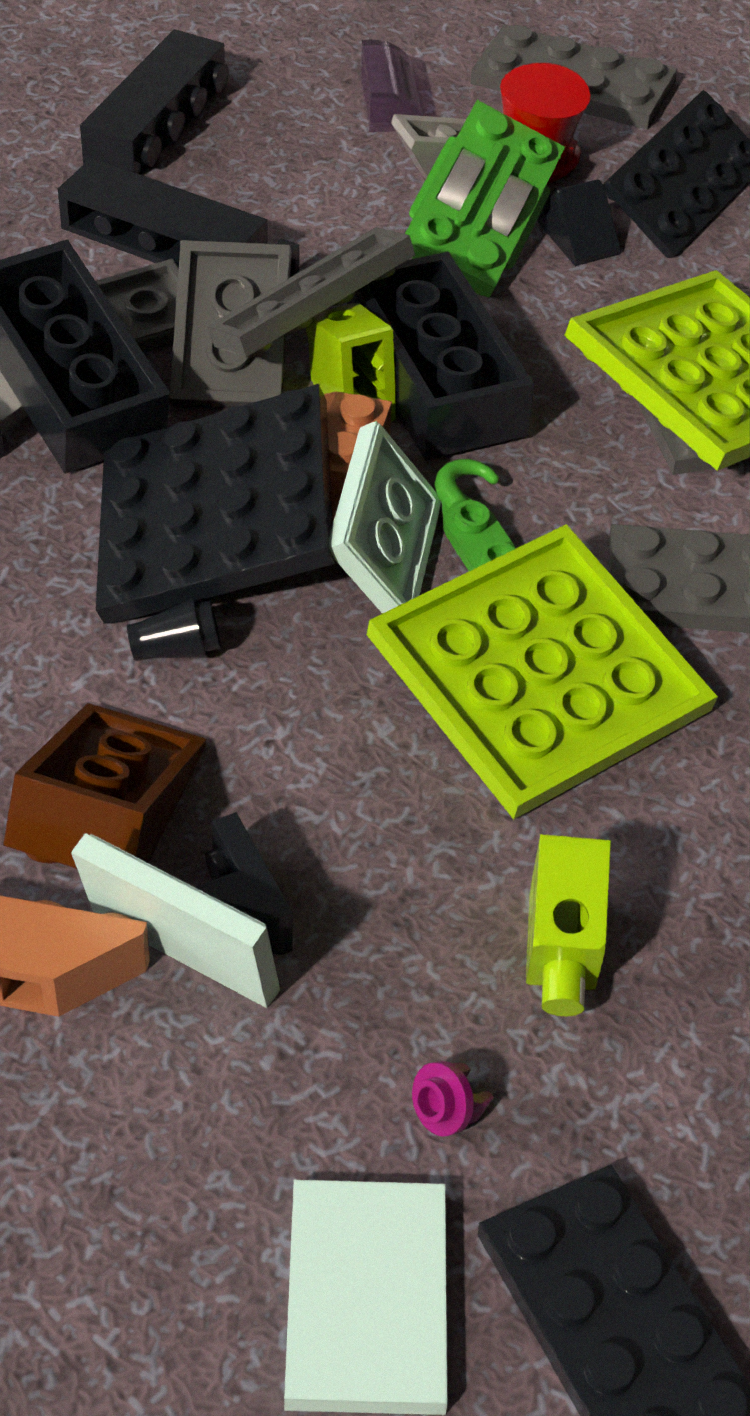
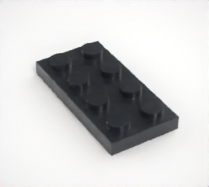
(612, 1305)

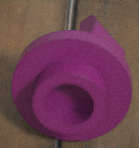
(446, 1098)

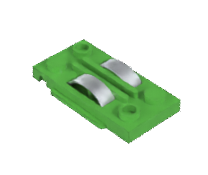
(484, 195)

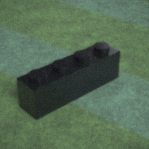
(155, 102)
(148, 214)

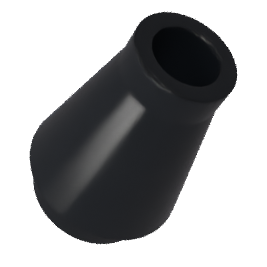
(178, 632)

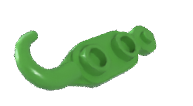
(466, 522)

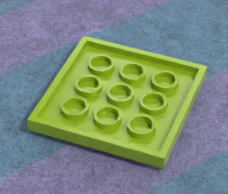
(682, 358)
(540, 669)

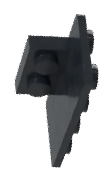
(683, 174)

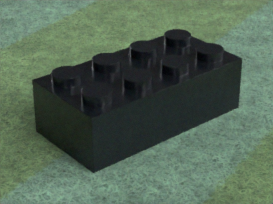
(73, 358)
(451, 363)

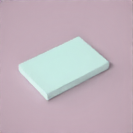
(384, 521)
(180, 919)
(367, 1298)

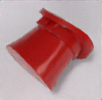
(550, 102)

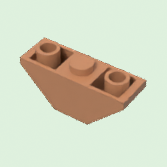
(65, 955)

